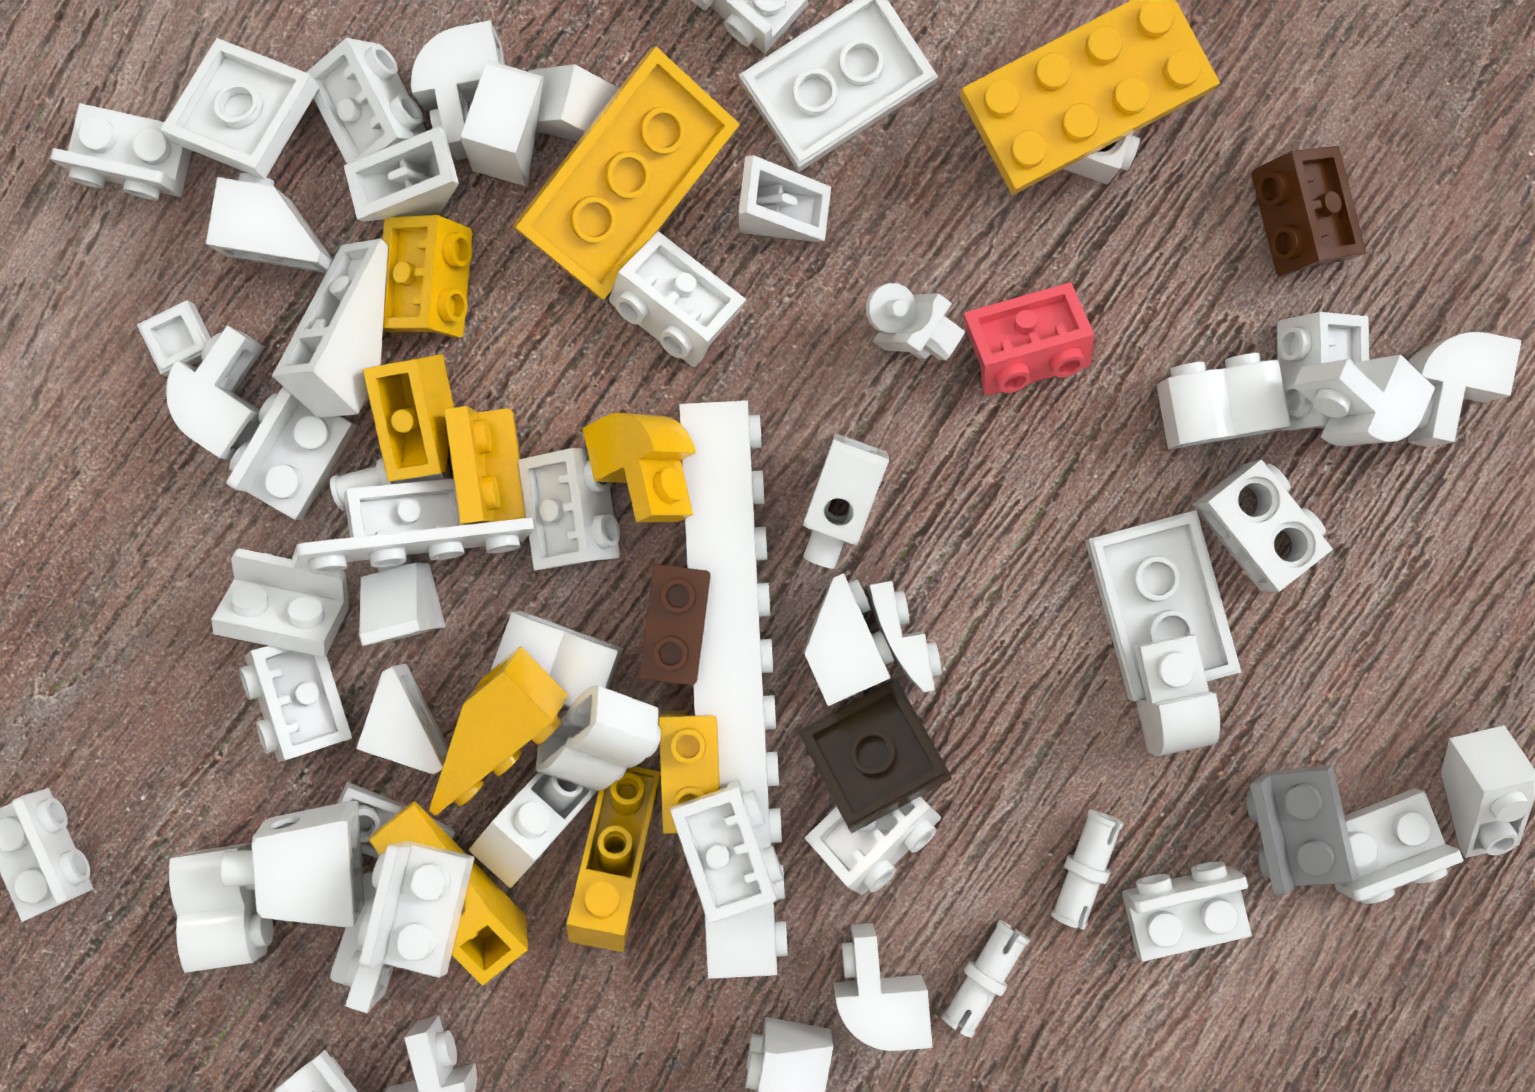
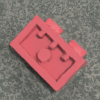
(1030, 339)

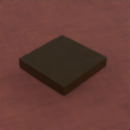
(874, 755)

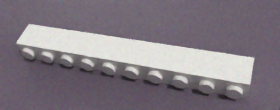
(733, 656)

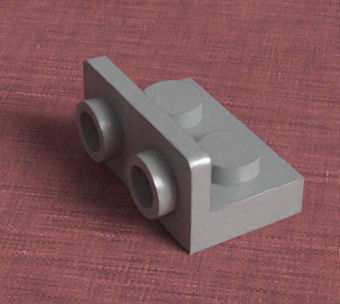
(1301, 828)

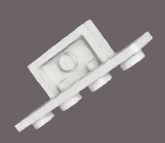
(404, 521)

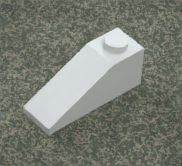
(339, 333)

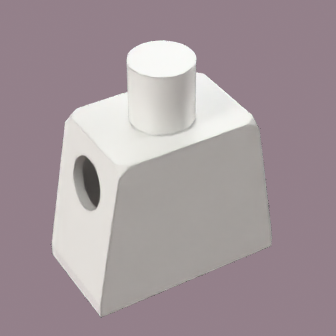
(852, 474)
(304, 866)

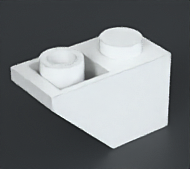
(841, 646)
(1488, 790)
(529, 825)
(789, 1057)

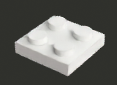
(240, 108)

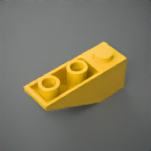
(498, 718)
(613, 861)
(490, 924)

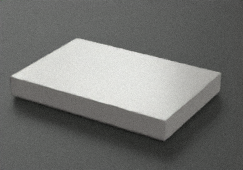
(837, 79)
(1161, 587)

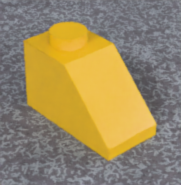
(410, 415)

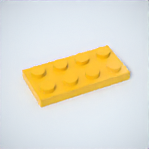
(1088, 90)
(626, 173)

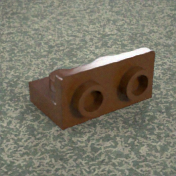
(1308, 209)
(675, 624)

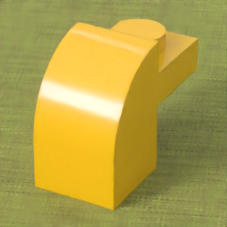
(647, 457)

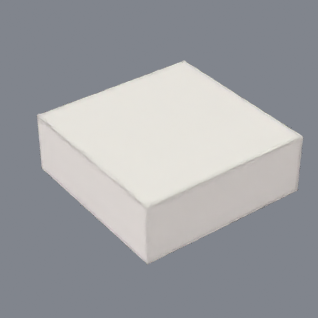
(175, 336)

